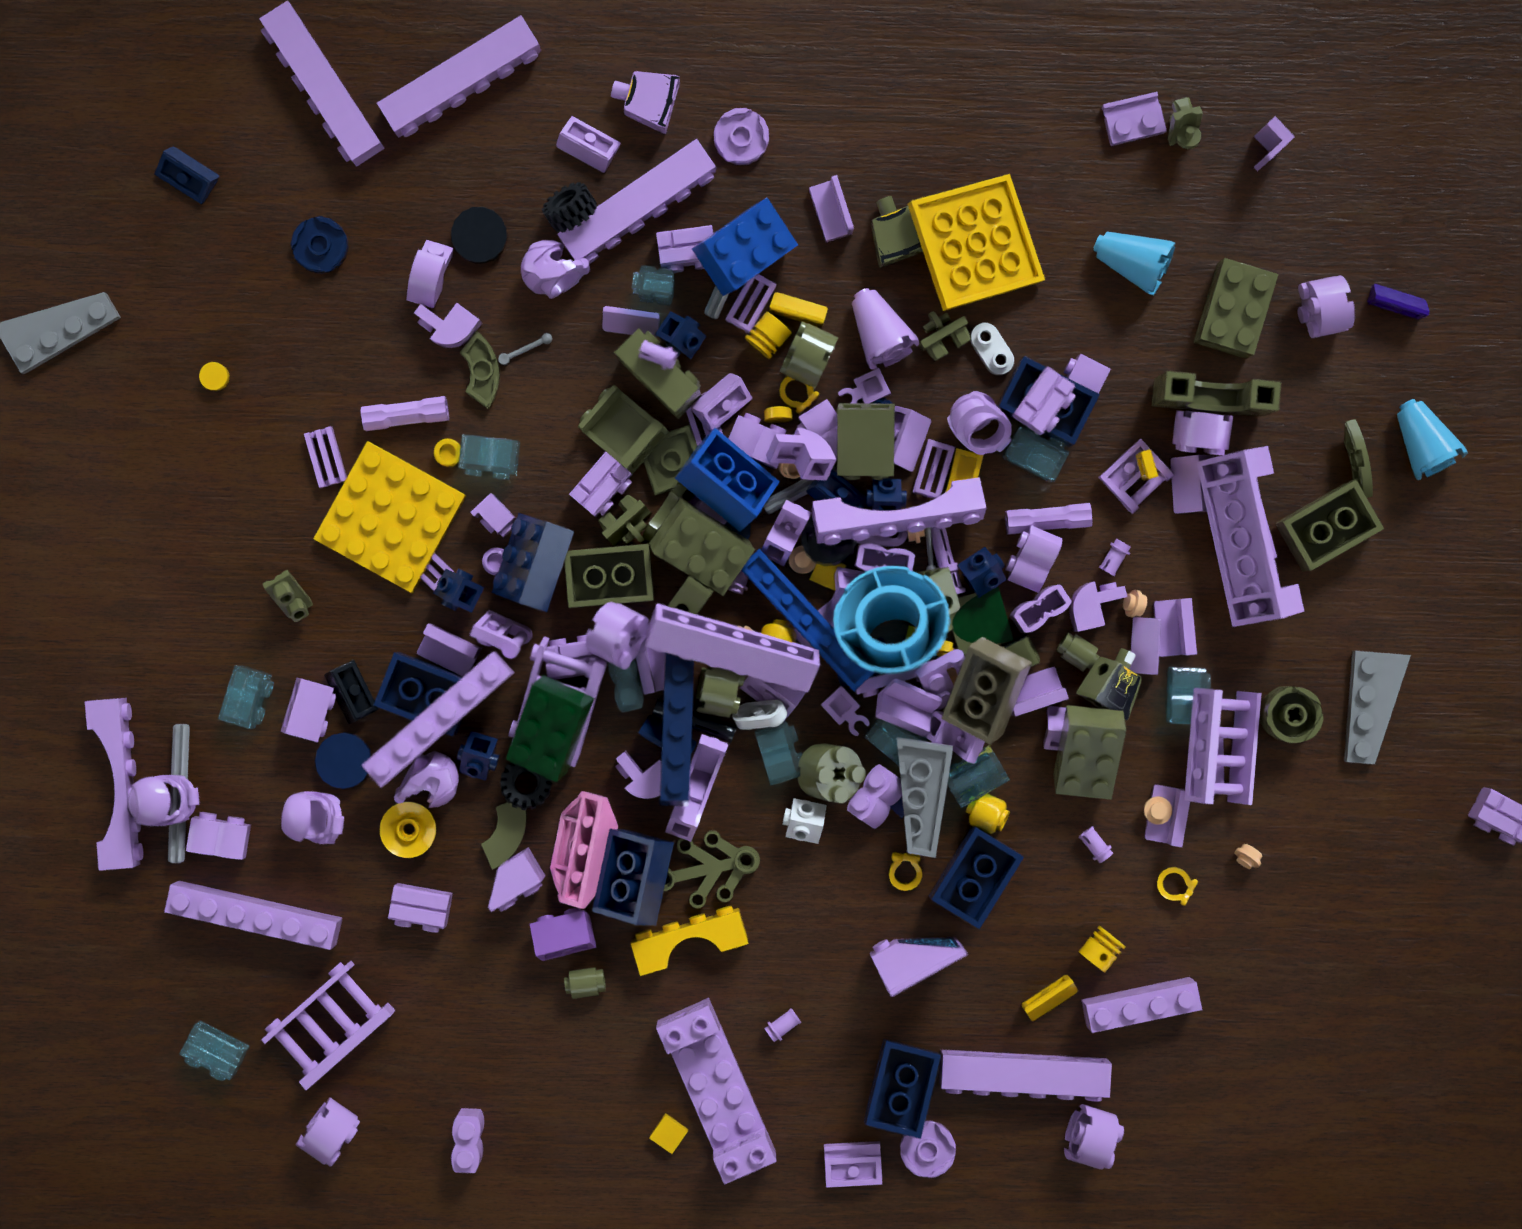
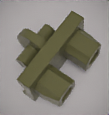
(1185, 124)
(933, 343)
(628, 525)
(289, 596)

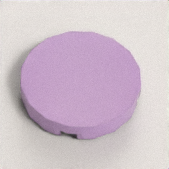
(741, 136)
(930, 1154)

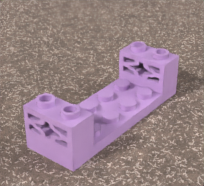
(1244, 539)
(717, 1090)

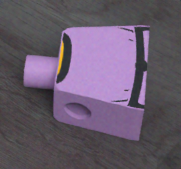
(648, 98)

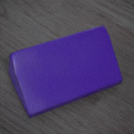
(1398, 302)

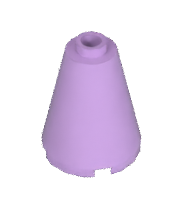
(881, 330)

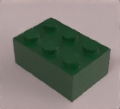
(549, 728)

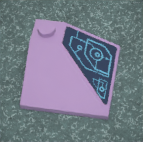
(911, 960)

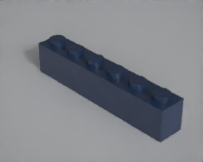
(676, 731)

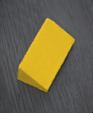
(798, 309)
(1049, 997)

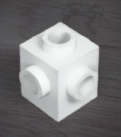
(804, 820)

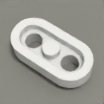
(989, 350)
(760, 714)

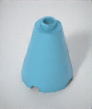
(1136, 258)
(1427, 440)

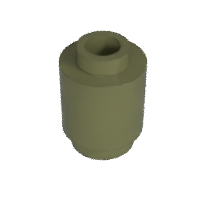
(1078, 651)
(585, 982)

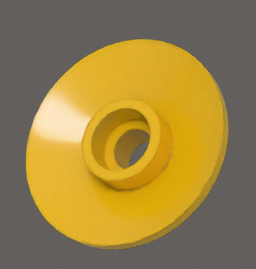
(397, 839)

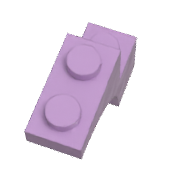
(702, 776)

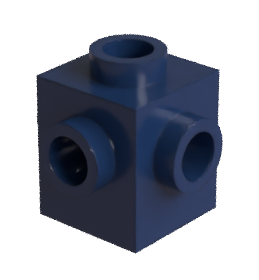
(681, 334)
(886, 495)
(982, 571)
(458, 590)
(478, 756)

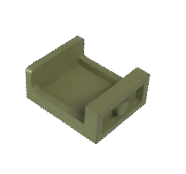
(622, 428)
(865, 440)

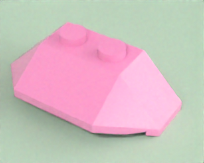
(581, 848)

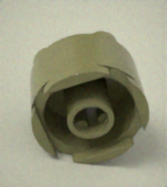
(808, 354)
(718, 691)
(1305, 708)
(830, 772)

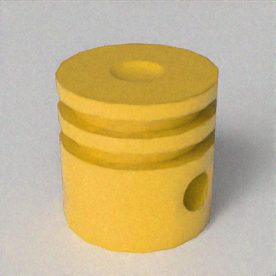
(768, 335)
(1101, 949)

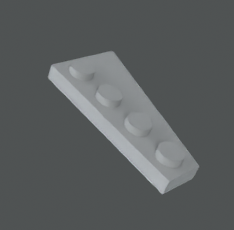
(51, 331)
(1372, 696)
(924, 785)

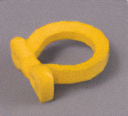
(800, 406)
(897, 859)
(1180, 897)

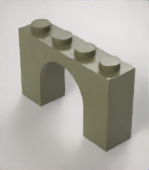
(1183, 392)

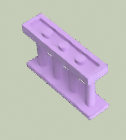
(592, 670)
(1203, 746)
(333, 1051)

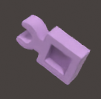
(869, 388)
(843, 707)

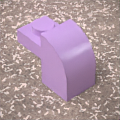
(427, 273)
(453, 330)
(804, 449)
(785, 532)
(1085, 605)
(963, 743)
(645, 783)

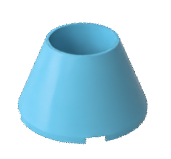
(891, 595)

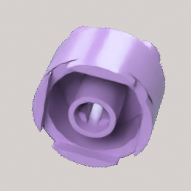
(1326, 306)
(1202, 431)
(617, 634)
(328, 1131)
(1093, 1137)

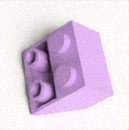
(514, 877)

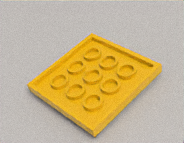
(976, 242)
(390, 517)

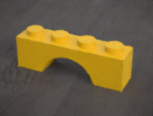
(723, 930)

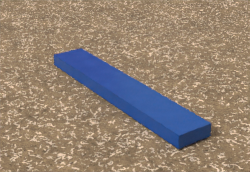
(803, 617)

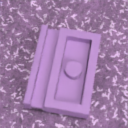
(1133, 118)
(853, 1164)

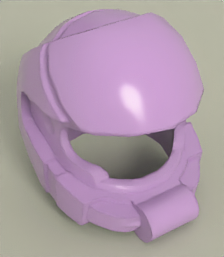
(546, 273)
(972, 414)
(430, 773)
(151, 800)
(307, 814)

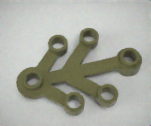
(713, 867)

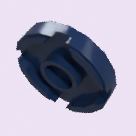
(319, 244)
(341, 760)

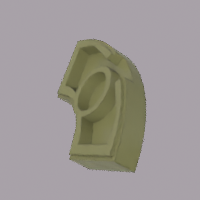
(483, 370)
(1358, 457)
(656, 522)
(507, 836)

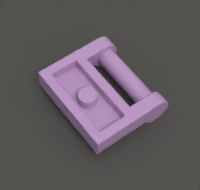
(1125, 473)
(493, 629)
(935, 677)

